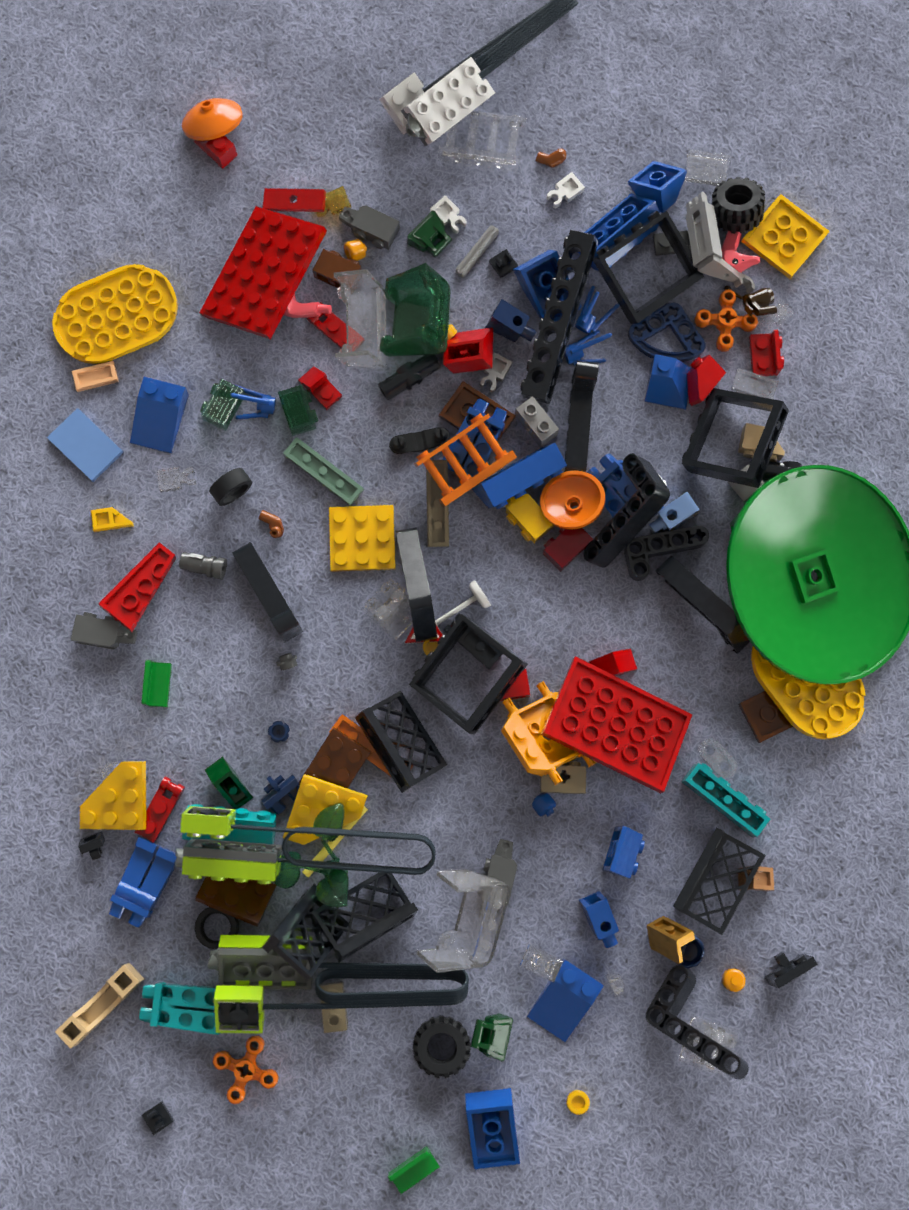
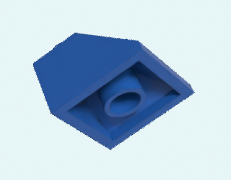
(659, 183)
(668, 382)

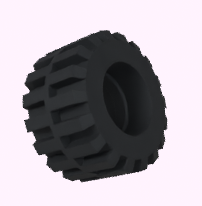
(738, 204)
(441, 1067)

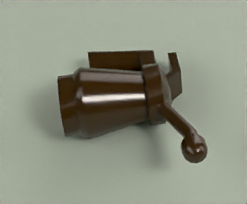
(758, 302)

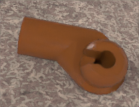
(552, 159)
(274, 522)

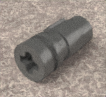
(201, 564)

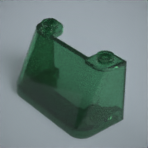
(419, 313)

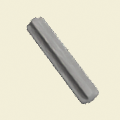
(477, 251)

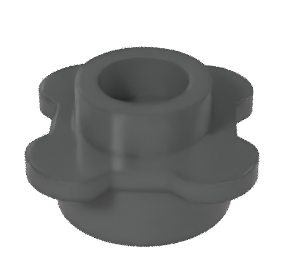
(287, 661)

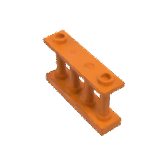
(466, 481)

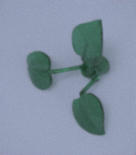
(334, 887)

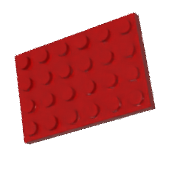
(263, 272)
(617, 725)

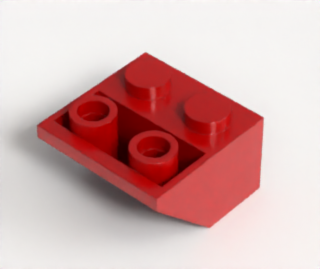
(469, 351)

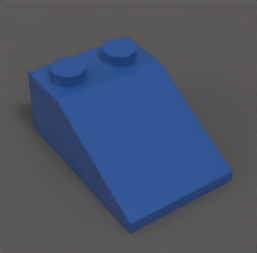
(536, 279)
(158, 414)
(623, 852)
(565, 1001)
(492, 1128)

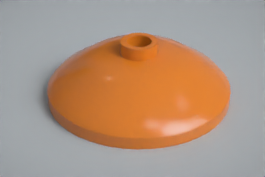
(211, 119)
(571, 490)

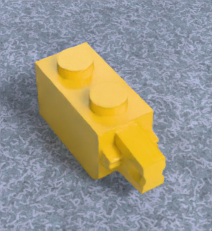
(528, 517)

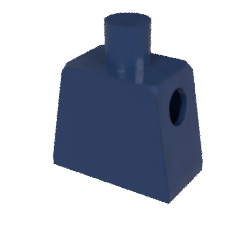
(510, 322)

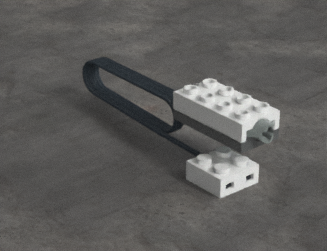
(459, 91)

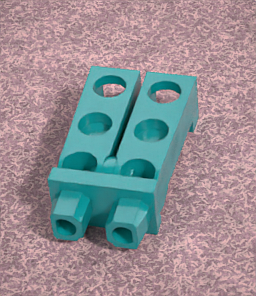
(168, 1014)

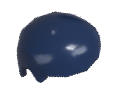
(693, 953)

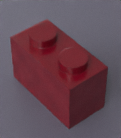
(566, 546)

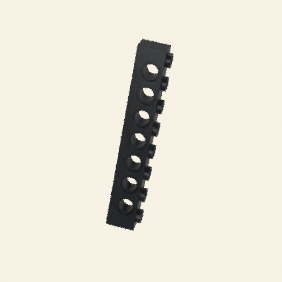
(573, 243)

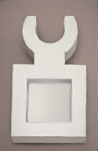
(567, 189)
(448, 213)

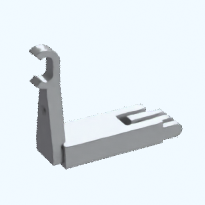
(706, 244)

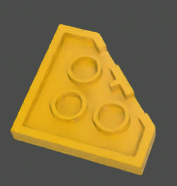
(314, 797)
(118, 800)

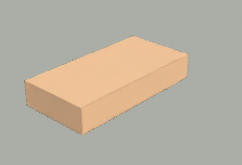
(95, 376)

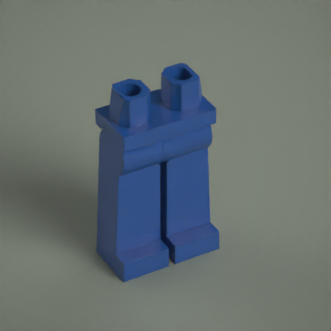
(494, 424)
(615, 482)
(129, 890)

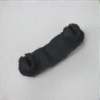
(419, 440)

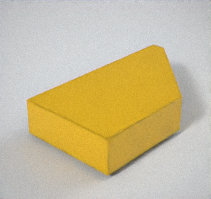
(108, 519)

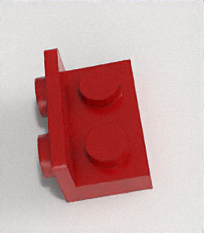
(766, 353)

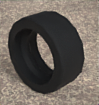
(230, 486)
(199, 927)

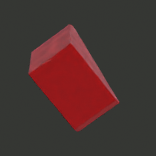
(616, 662)

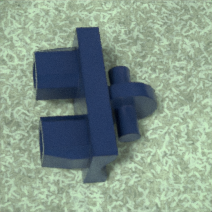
(273, 799)

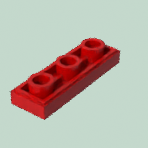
(282, 200)

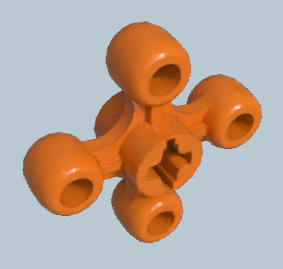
(721, 324)
(241, 1079)

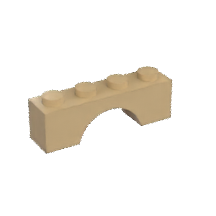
(100, 1005)

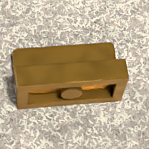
(668, 938)

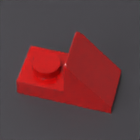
(320, 387)

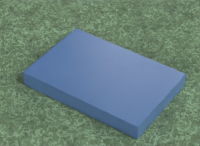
(85, 445)

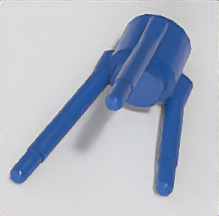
(586, 321)
(574, 351)
(264, 402)

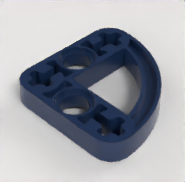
(672, 322)

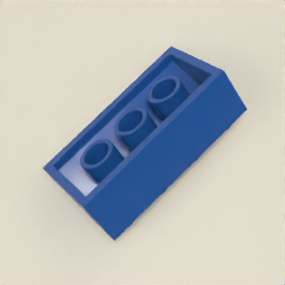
(619, 221)
(520, 476)

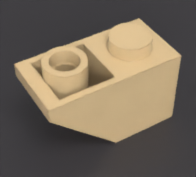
(749, 440)

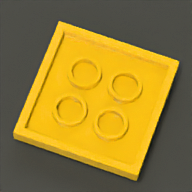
(785, 236)
(362, 538)

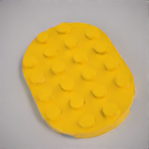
(115, 314)
(811, 708)

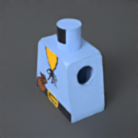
(682, 507)

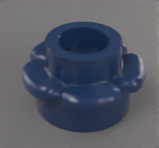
(279, 725)

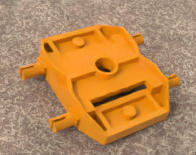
(524, 736)

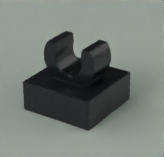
(503, 263)
(92, 845)
(158, 1118)

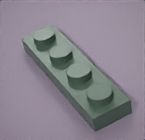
(323, 471)

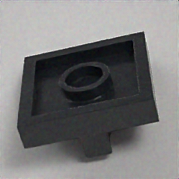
(789, 970)

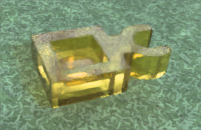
(335, 202)

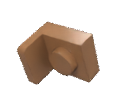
(762, 881)

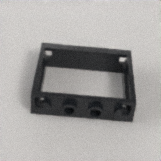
(681, 251)
(764, 449)
(494, 696)

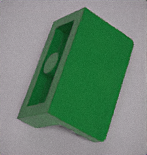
(156, 684)
(413, 1170)

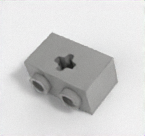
(536, 422)

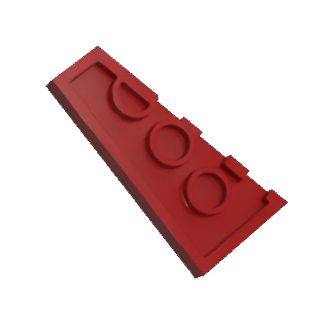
(135, 591)

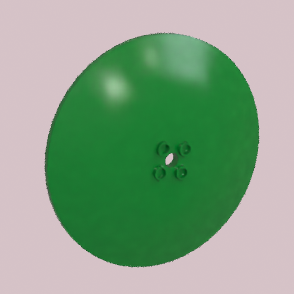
(858, 548)

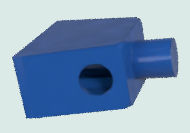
(598, 911)

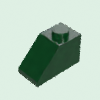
(228, 783)

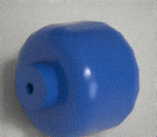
(544, 804)

